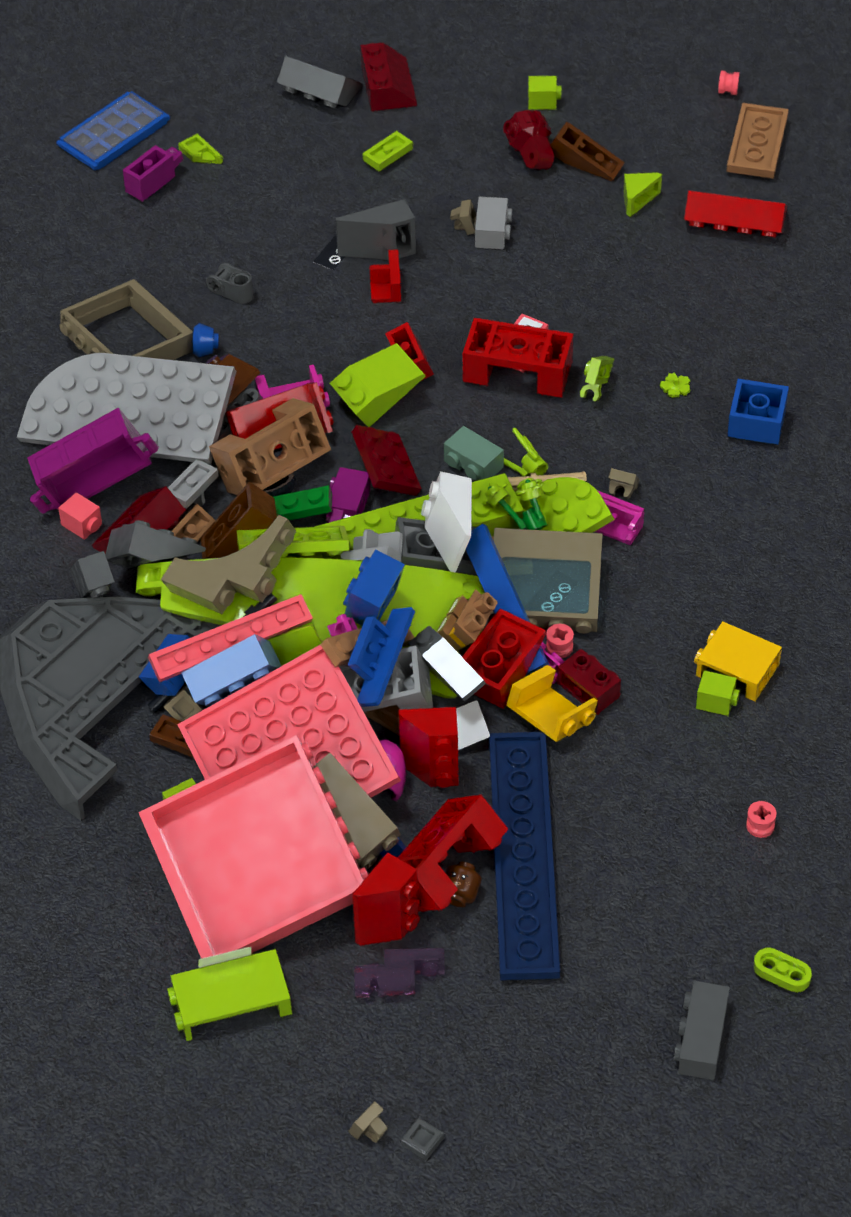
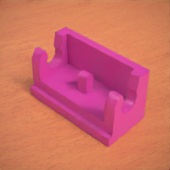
(627, 521)

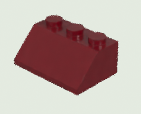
(386, 77)
(156, 507)

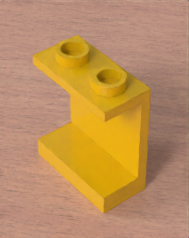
(740, 656)
(546, 708)

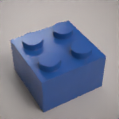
(758, 411)
(373, 587)

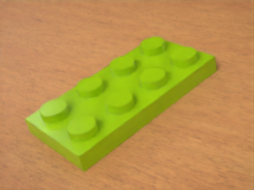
(306, 540)

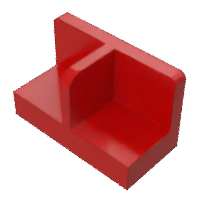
(386, 280)

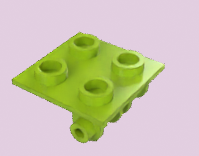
(295, 643)

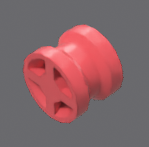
(728, 82)
(554, 643)
(755, 824)

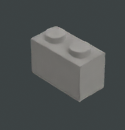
(492, 222)

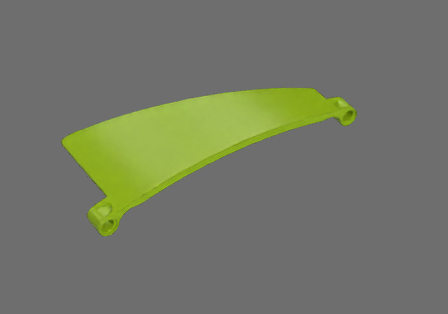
(324, 590)

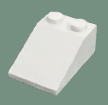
(449, 516)

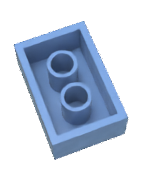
(231, 670)

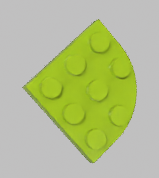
(571, 506)

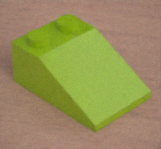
(377, 382)

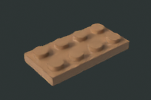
(757, 140)

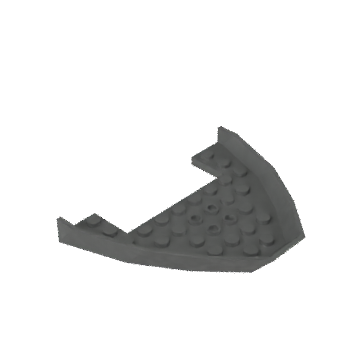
(67, 670)

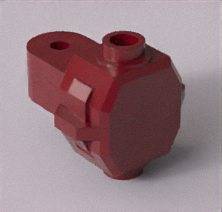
(529, 134)

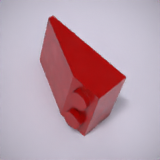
(503, 654)

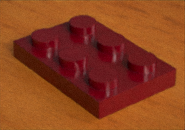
(386, 460)

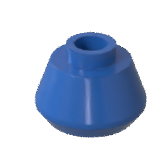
(204, 340)

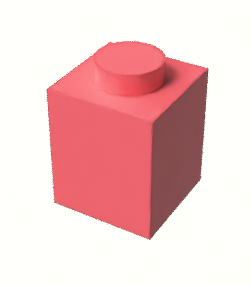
(80, 516)

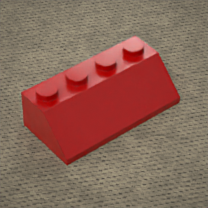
(735, 212)

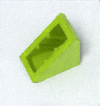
(640, 190)

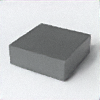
(422, 1139)

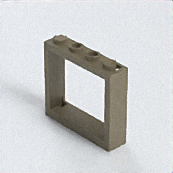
(132, 294)

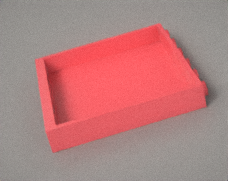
(255, 851)

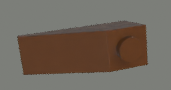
(584, 153)

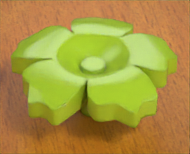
(675, 385)

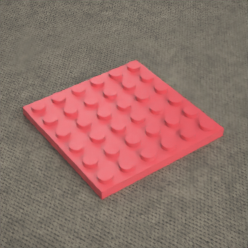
(297, 699)

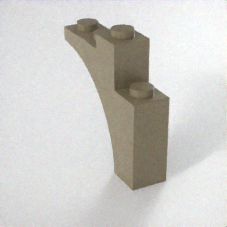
(245, 571)

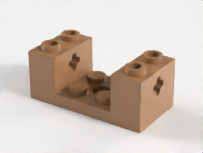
(253, 458)

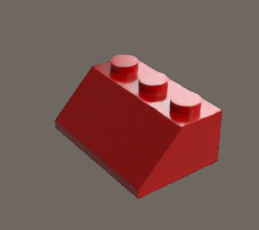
(430, 744)
(386, 902)

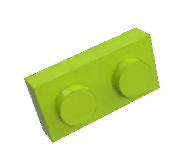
(387, 151)

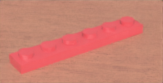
(264, 623)

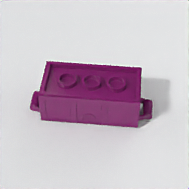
(89, 460)

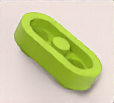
(783, 969)

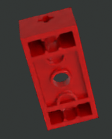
(542, 352)
(461, 822)

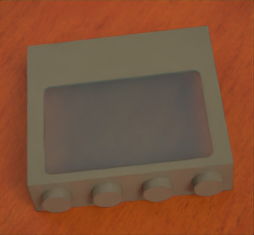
(554, 575)

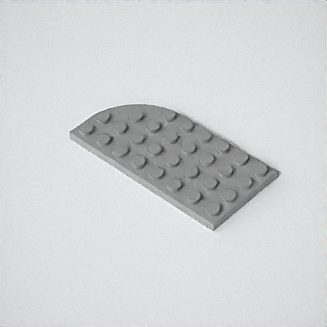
(168, 399)

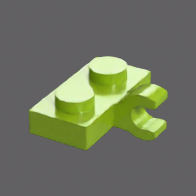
(597, 373)

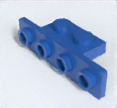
(378, 652)

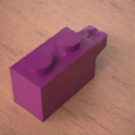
(151, 171)
(349, 493)

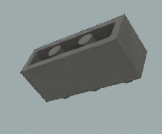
(92, 576)
(702, 1030)

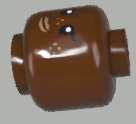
(466, 881)

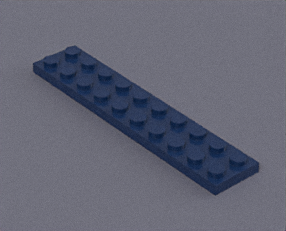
(524, 858)

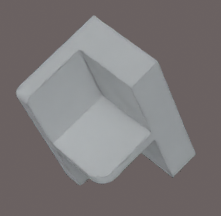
(193, 482)
(365, 545)

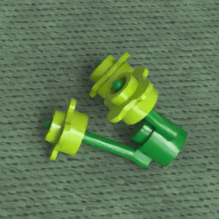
(528, 490)

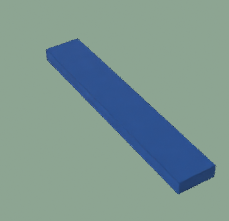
(497, 581)

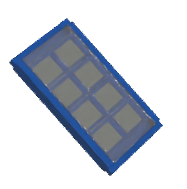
(113, 130)

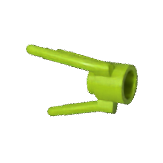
(531, 462)

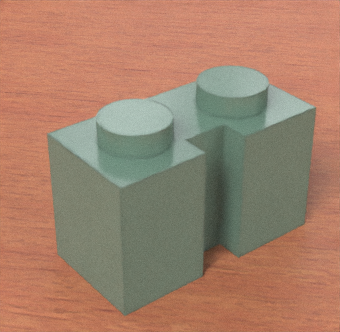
(474, 454)

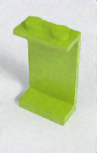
(228, 990)

